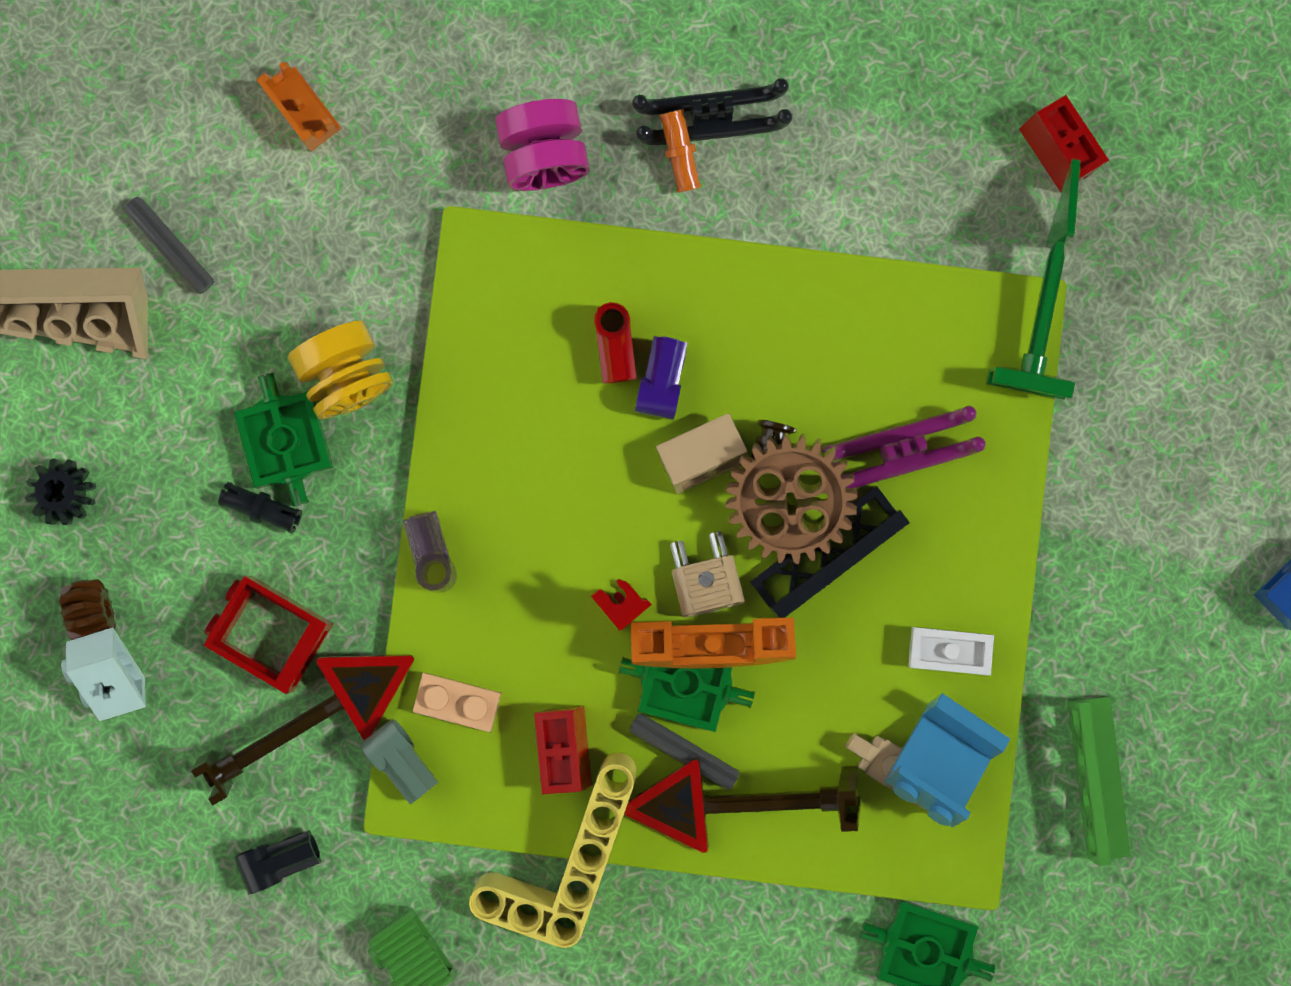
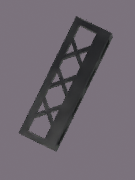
(839, 564)

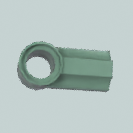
(393, 753)

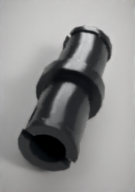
(260, 507)

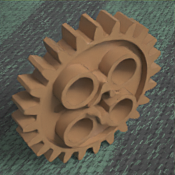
(795, 533)

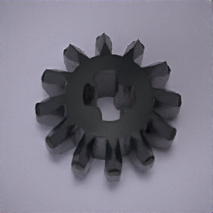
(74, 492)

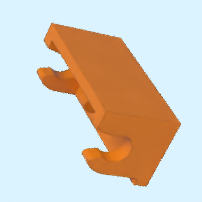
(299, 105)

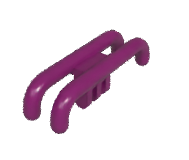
(904, 447)

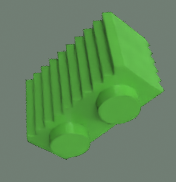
(410, 953)

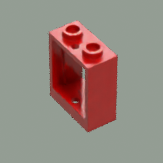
(303, 653)

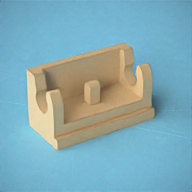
(702, 453)

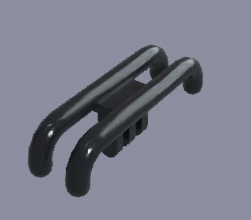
(714, 113)

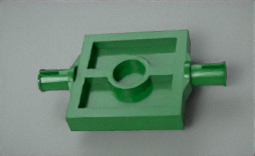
(283, 440)
(686, 694)
(926, 948)

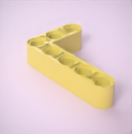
(580, 867)

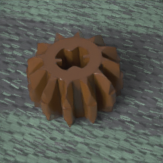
(86, 608)

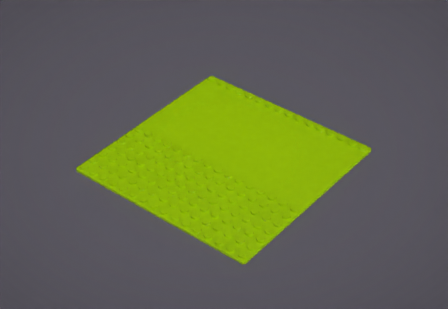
(562, 492)

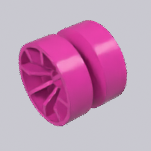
(542, 144)

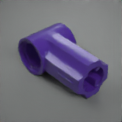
(660, 387)

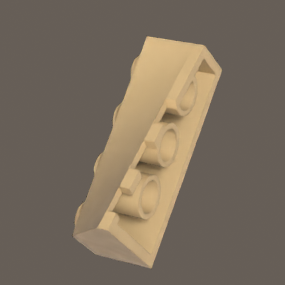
(77, 306)

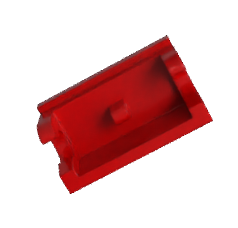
(1059, 136)
(628, 607)
(563, 750)

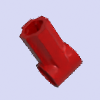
(615, 348)

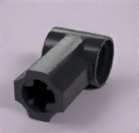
(271, 863)

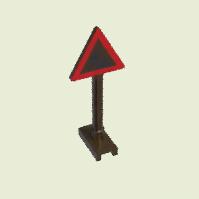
(360, 687)
(680, 807)

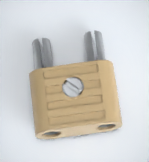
(706, 584)

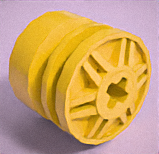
(337, 363)

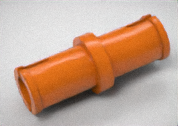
(680, 151)

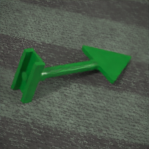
(1032, 375)

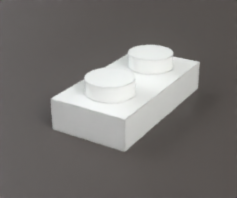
(951, 651)

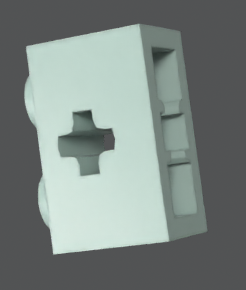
(104, 674)

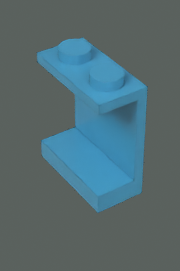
(945, 760)

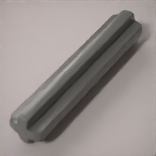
(169, 245)
(683, 750)

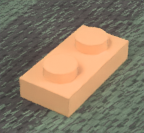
(457, 702)

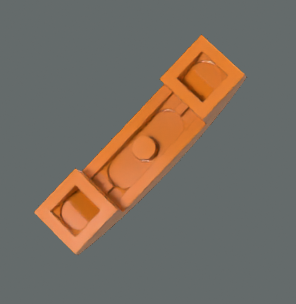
(713, 645)

